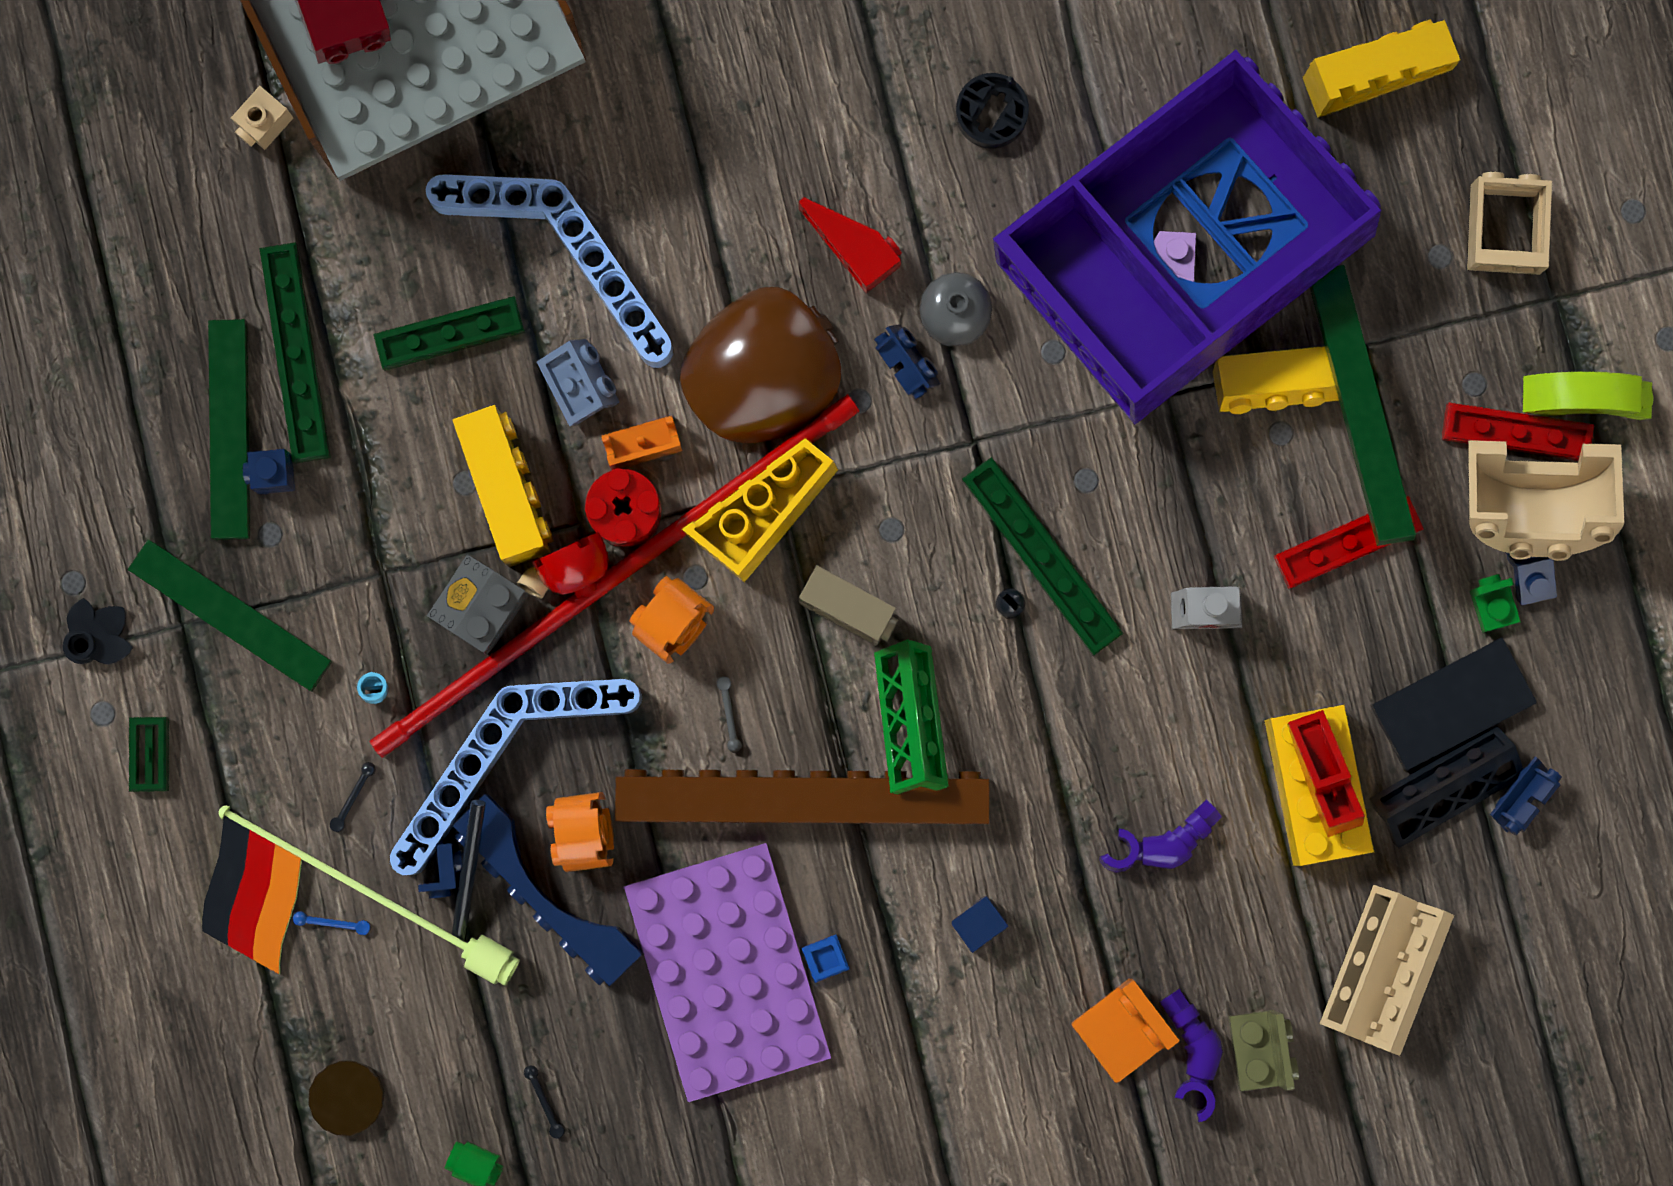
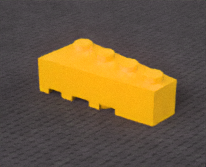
(1380, 66)
(762, 510)

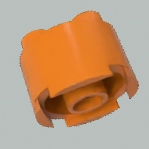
(671, 619)
(581, 832)

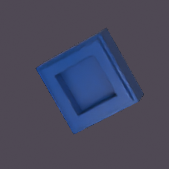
(825, 958)

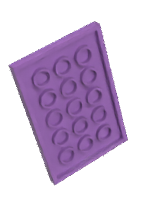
(727, 972)

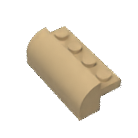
(1386, 969)

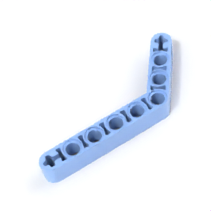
(578, 247)
(489, 754)

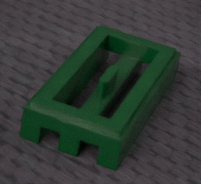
(163, 754)

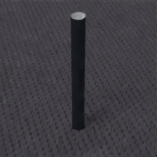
(468, 869)

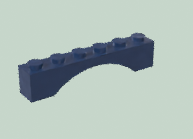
(602, 947)

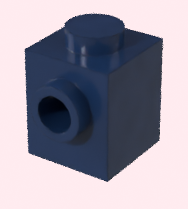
(269, 471)

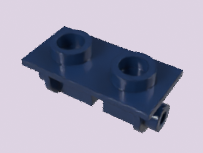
(901, 348)
(1515, 809)

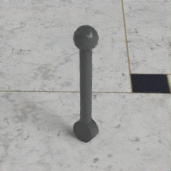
(724, 684)

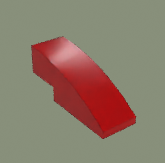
(1326, 774)

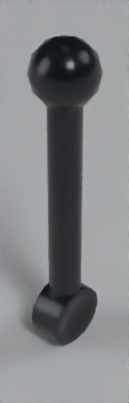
(338, 824)
(556, 1129)

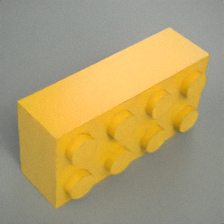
(501, 485)
(1303, 826)

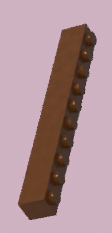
(796, 799)

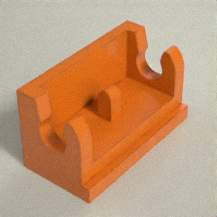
(641, 443)

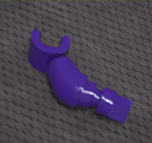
(1167, 849)
(1202, 1049)

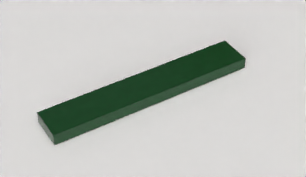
(295, 353)
(228, 428)
(1042, 556)
(230, 615)

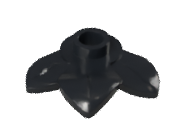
(101, 631)

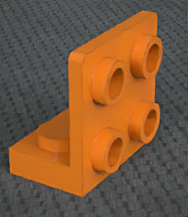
(1124, 1030)

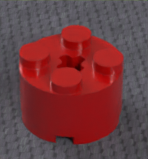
(617, 487)

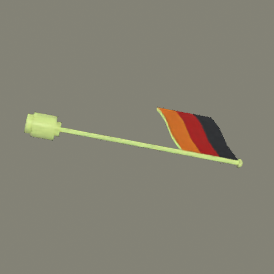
(258, 888)

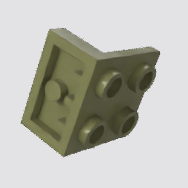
(1263, 1050)

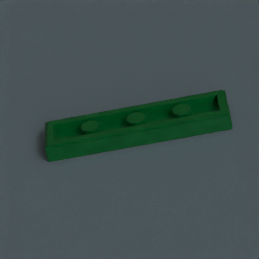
(449, 333)

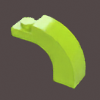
(1587, 394)

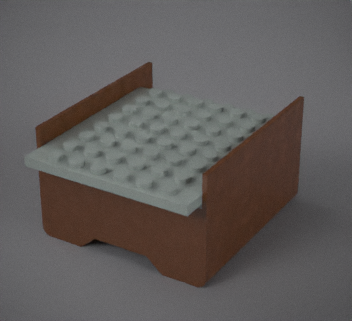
(434, 73)

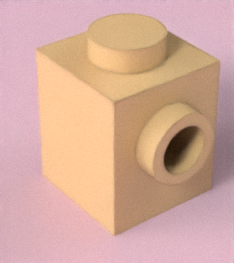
(261, 119)

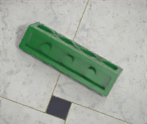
(917, 712)

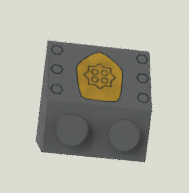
(478, 605)

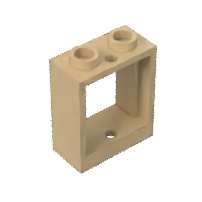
(1503, 260)

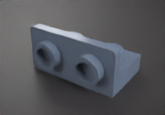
(578, 380)

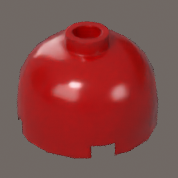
(574, 566)

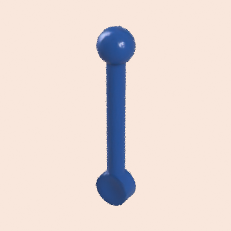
(362, 927)

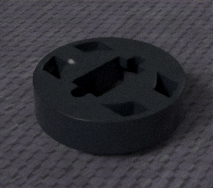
(976, 101)

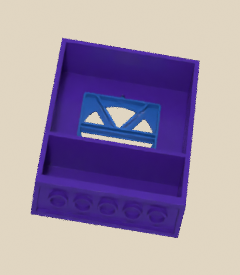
(1092, 255)

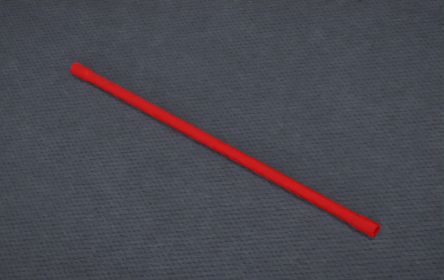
(401, 730)

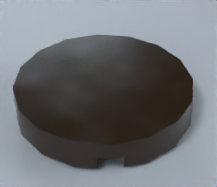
(346, 1097)

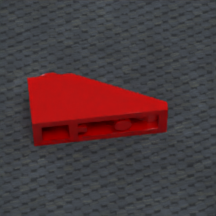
(857, 246)

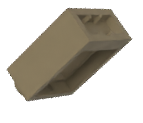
(848, 606)

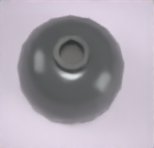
(955, 309)

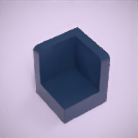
(979, 924)

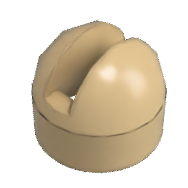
(532, 583)

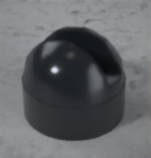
(1004, 608)

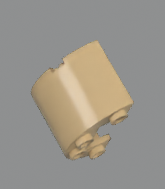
(1545, 505)

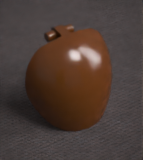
(762, 367)

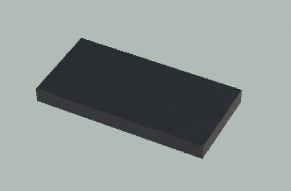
(1453, 704)

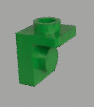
(1494, 603)

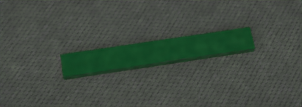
(1362, 409)

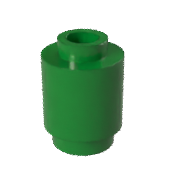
(474, 1164)

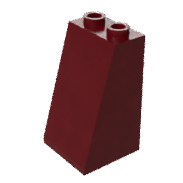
(343, 27)

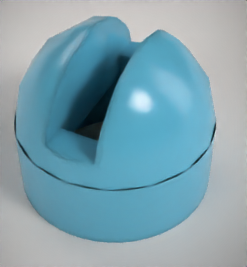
(372, 681)

